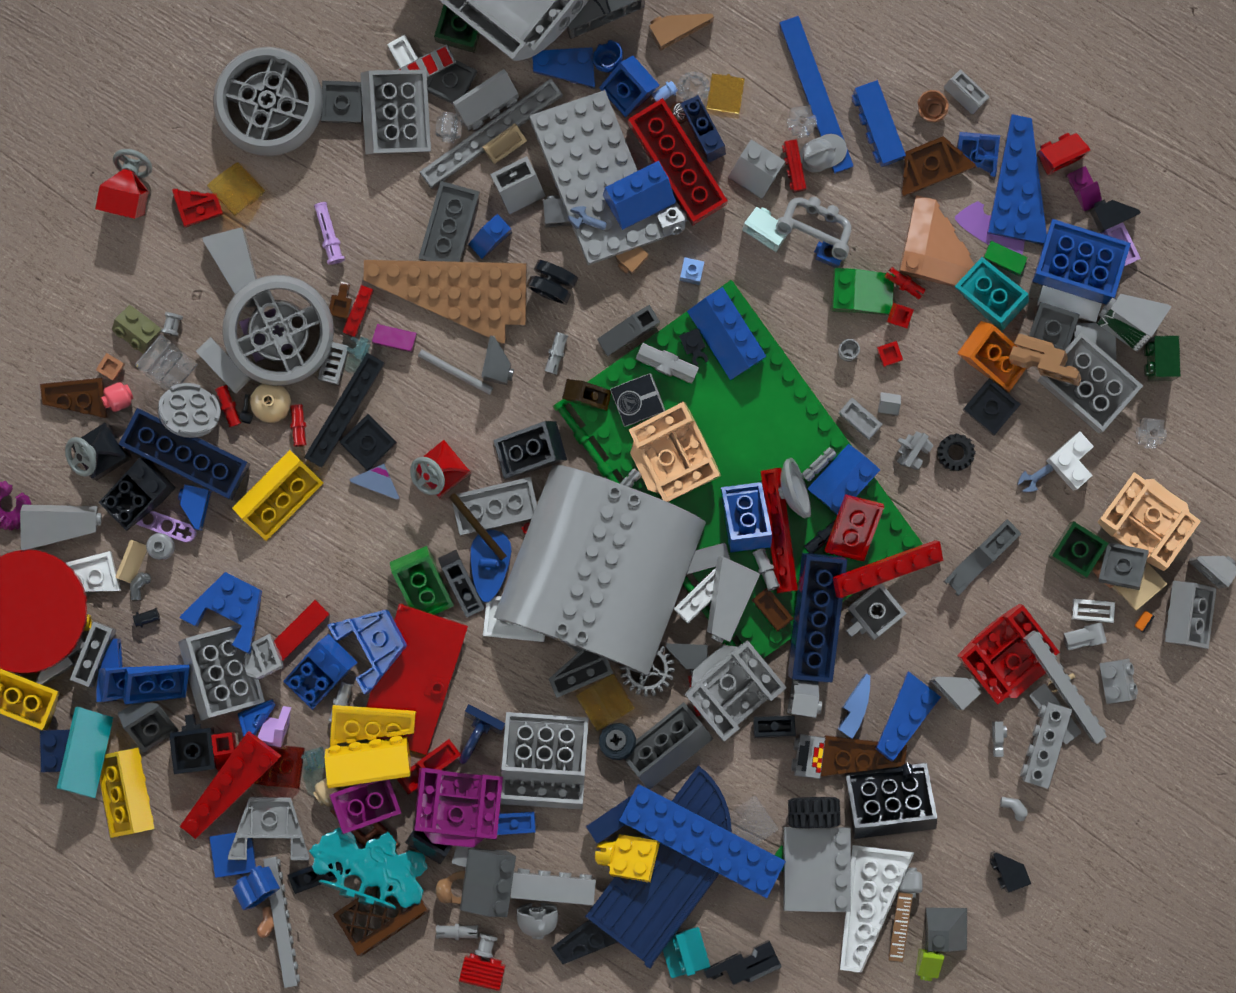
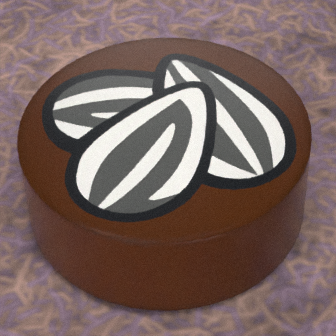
(678, 112)

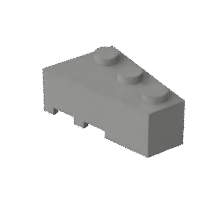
(804, 698)

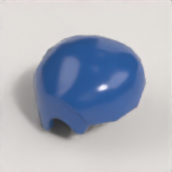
(607, 56)

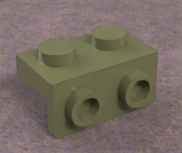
(135, 328)

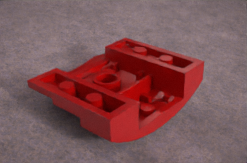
(1001, 656)

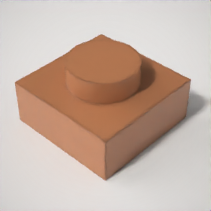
(110, 367)

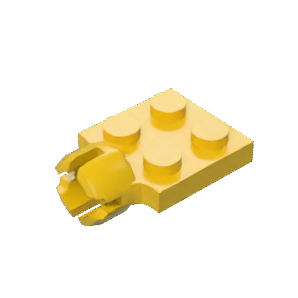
(628, 857)

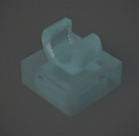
(361, 347)
(315, 759)

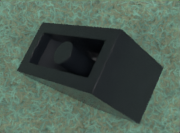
(1111, 214)

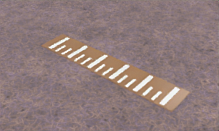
(900, 927)

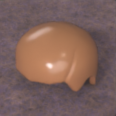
(933, 106)

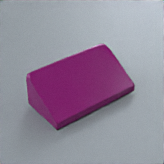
(394, 338)

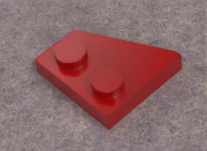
(196, 206)

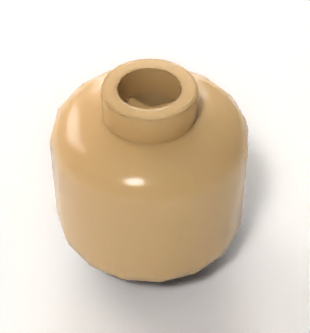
(322, 792)

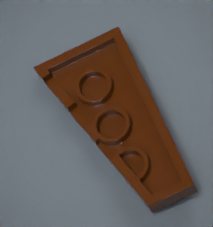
(855, 755)

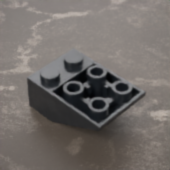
(137, 493)

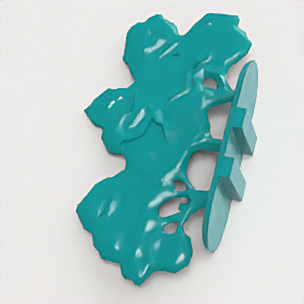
(375, 866)

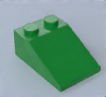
(861, 291)
(421, 582)

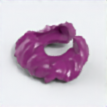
(11, 519)

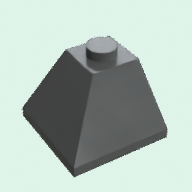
(496, 364)
(146, 724)
(946, 929)

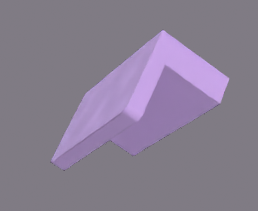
(274, 730)

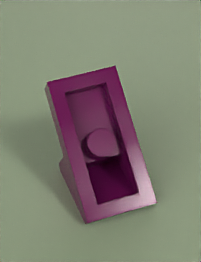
(1084, 188)

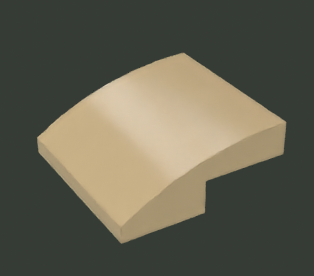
(1150, 585)

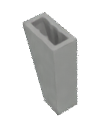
(233, 258)
(56, 523)
(729, 597)

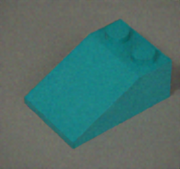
(992, 293)

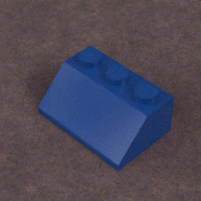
(639, 195)
(844, 475)

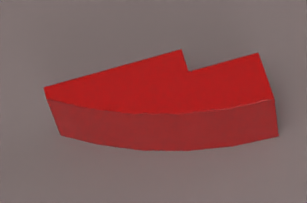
(437, 759)

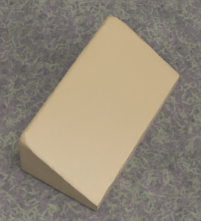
(131, 561)

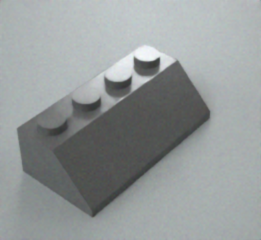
(667, 745)

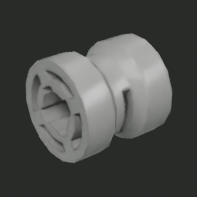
(848, 350)

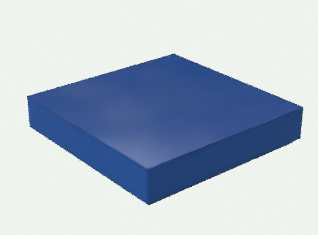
(220, 850)

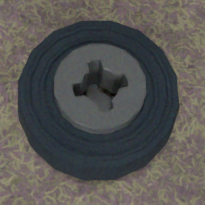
(622, 747)

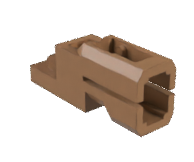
(1045, 357)

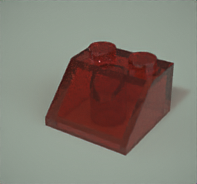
(285, 771)

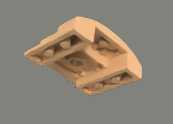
(672, 453)
(1149, 519)

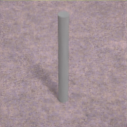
(455, 372)

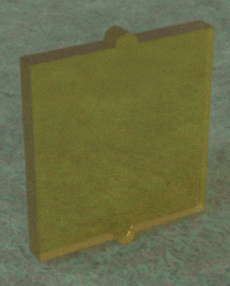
(725, 93)

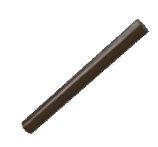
(477, 526)

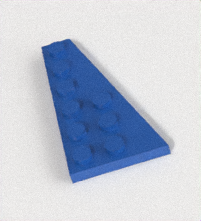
(1018, 195)

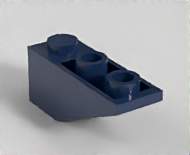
(703, 129)

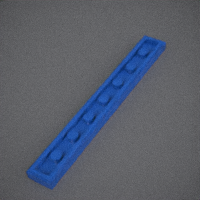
(812, 83)

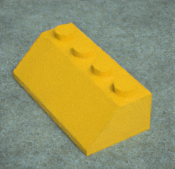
(277, 495)
(27, 700)
(367, 762)
(125, 793)

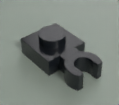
(692, 344)

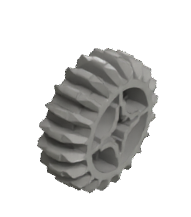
(664, 675)

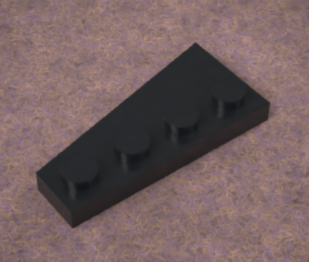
(581, 942)

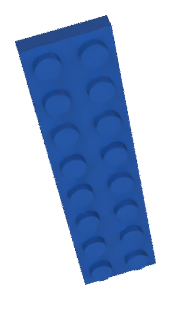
(702, 841)

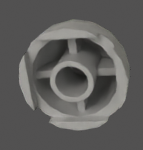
(537, 920)

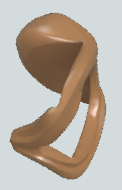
(443, 888)

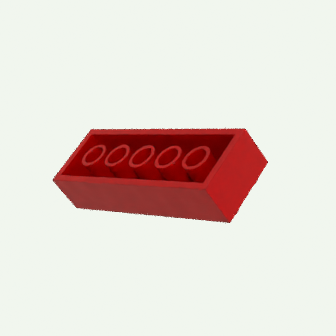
(688, 175)

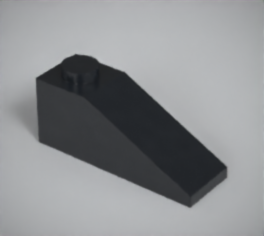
(461, 583)
(307, 878)

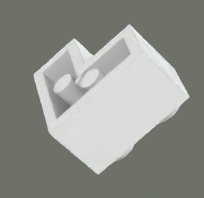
(1067, 464)

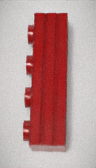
(794, 164)
(358, 311)

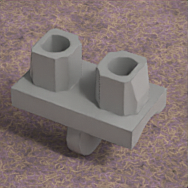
(910, 448)

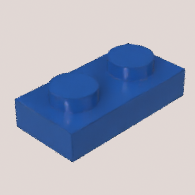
(516, 823)

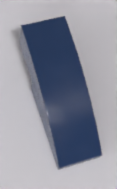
(608, 822)

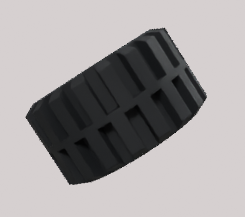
(814, 812)

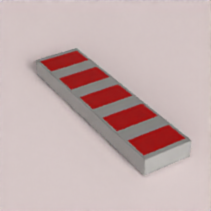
(432, 62)

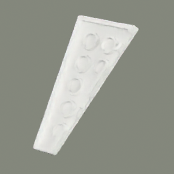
(874, 884)

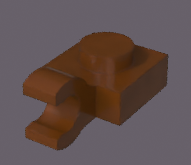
(340, 304)

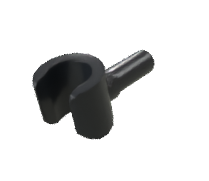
(246, 416)
(906, 769)

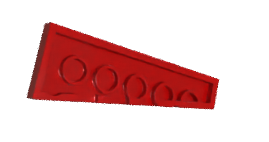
(239, 772)

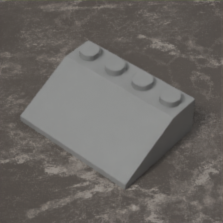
(395, 111)
(1103, 386)
(219, 673)
(817, 869)

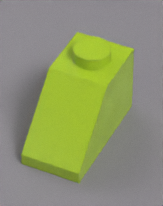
(929, 964)

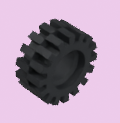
(956, 465)

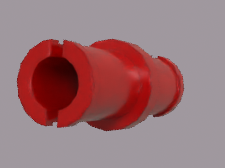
(905, 283)
(228, 406)
(298, 425)

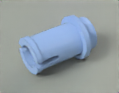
(665, 92)

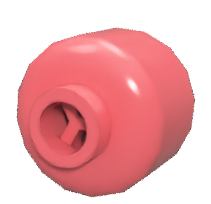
(117, 397)

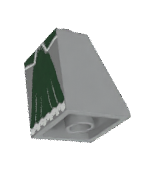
(1132, 319)

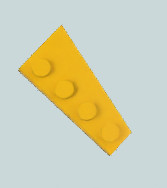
(362, 723)

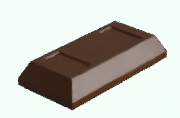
(772, 609)

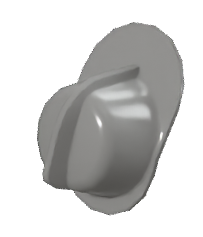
(823, 152)

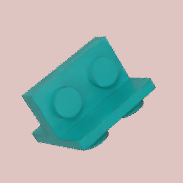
(686, 953)

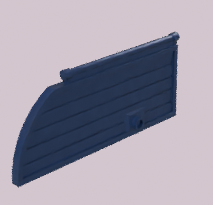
(649, 914)

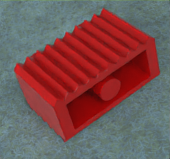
(482, 972)

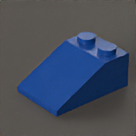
(746, 517)

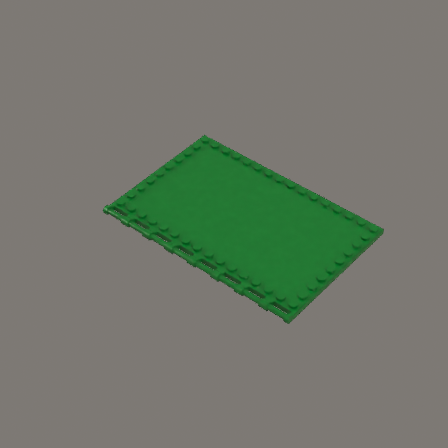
(749, 429)

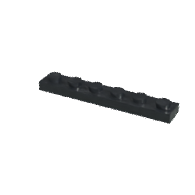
(344, 410)

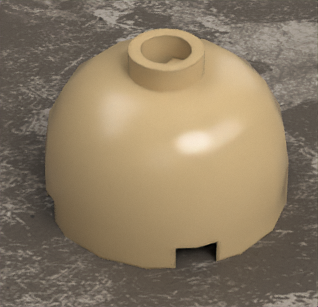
(278, 407)

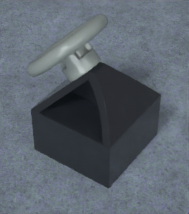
(97, 451)

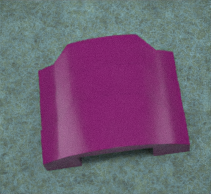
(457, 807)

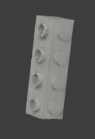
(1046, 744)
(553, 887)

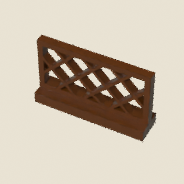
(386, 930)

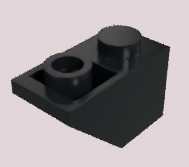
(1011, 873)

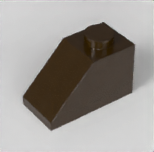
(586, 394)

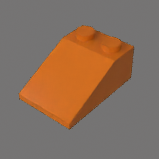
(989, 353)

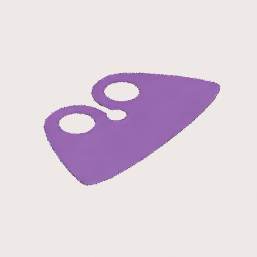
(977, 223)

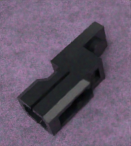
(747, 968)

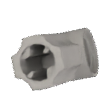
(1089, 635)

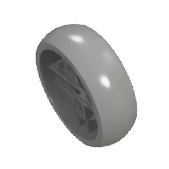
(280, 63)
(285, 311)

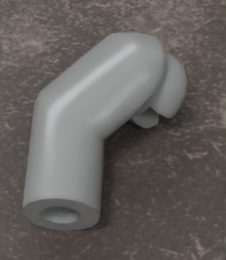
(1016, 805)

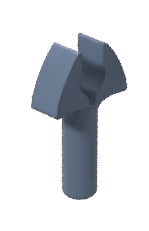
(585, 219)
(1034, 478)

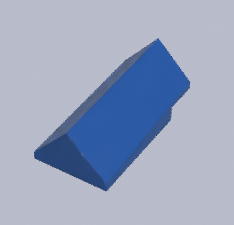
(144, 683)

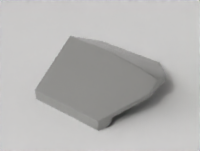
(263, 658)

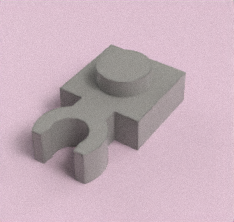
(999, 732)

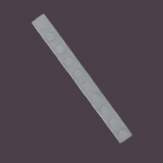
(1065, 687)
(282, 926)

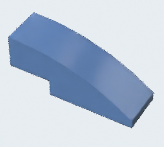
(856, 707)

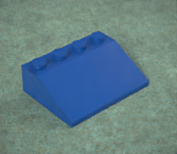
(1081, 262)

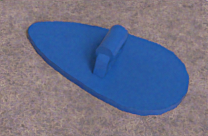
(487, 569)

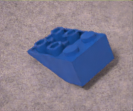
(320, 671)

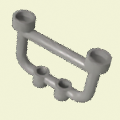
(786, 223)

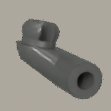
(136, 584)

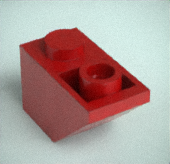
(223, 746)

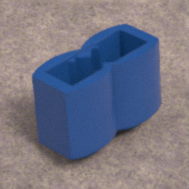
(256, 887)

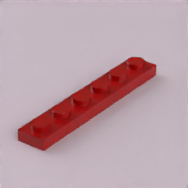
(781, 540)
(887, 569)

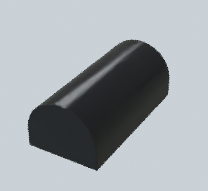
(774, 726)

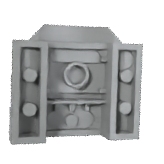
(732, 687)

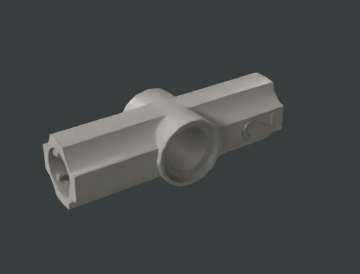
(667, 363)

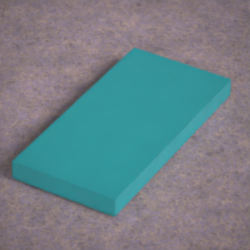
(85, 752)

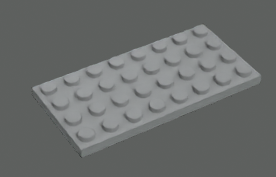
(584, 157)

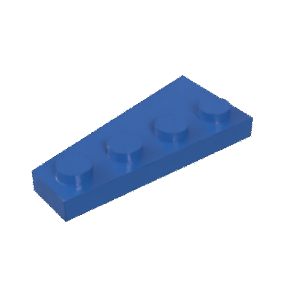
(909, 711)

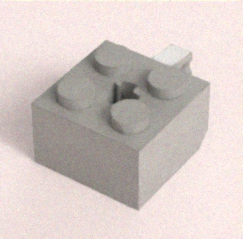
(873, 624)

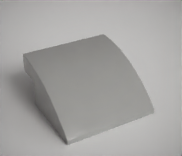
(544, 760)

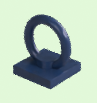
(482, 724)

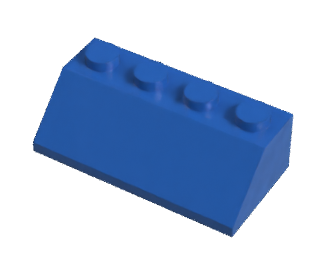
(726, 333)

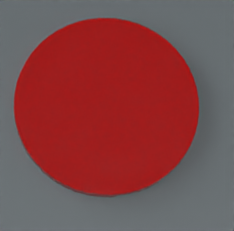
(39, 611)

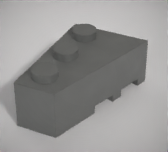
(579, 672)

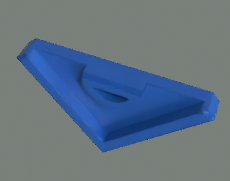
(254, 717)

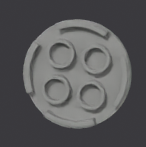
(188, 410)

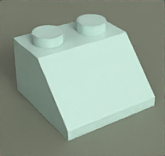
(763, 228)

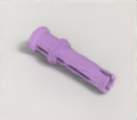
(330, 242)

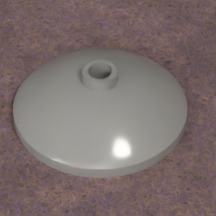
(794, 489)

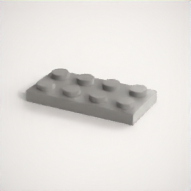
(498, 505)

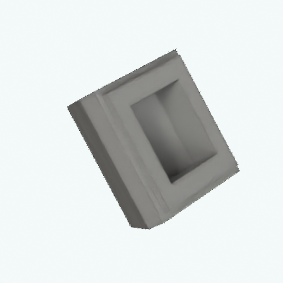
(889, 403)

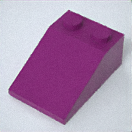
(364, 805)

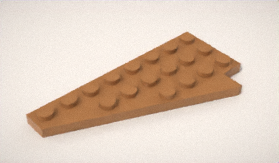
(469, 293)

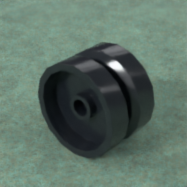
(552, 281)

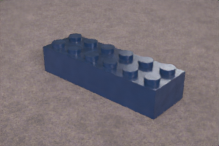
(184, 455)
(816, 619)

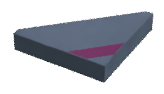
(378, 481)

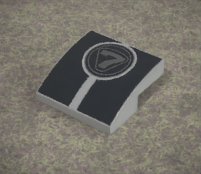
(637, 400)

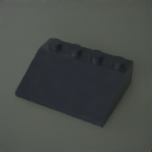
(890, 803)

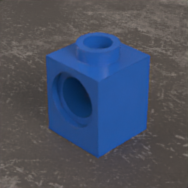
(831, 261)

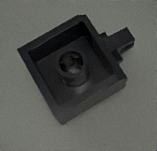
(183, 741)

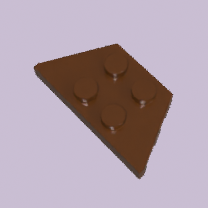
(932, 164)

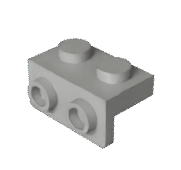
(1118, 681)

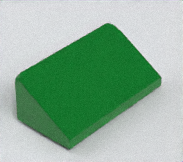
(1005, 258)

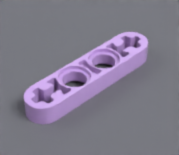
(156, 526)

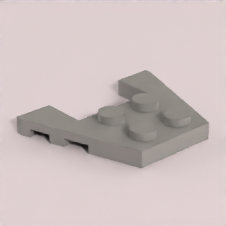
(269, 819)

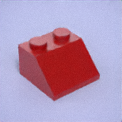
(1062, 153)

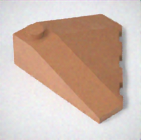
(932, 247)

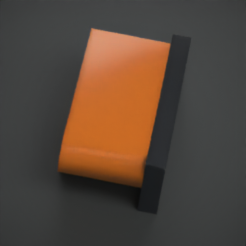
(1144, 621)

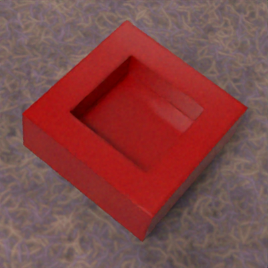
(900, 315)
(889, 354)

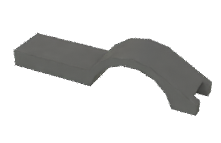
(982, 556)

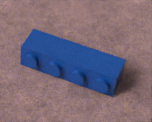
(879, 124)

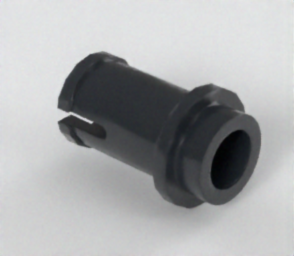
(146, 617)

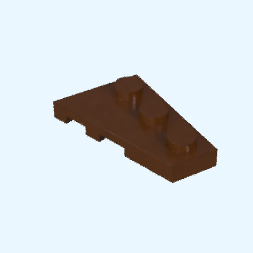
(76, 395)

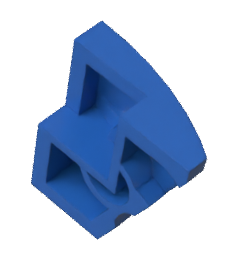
(981, 150)

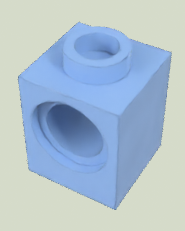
(691, 271)

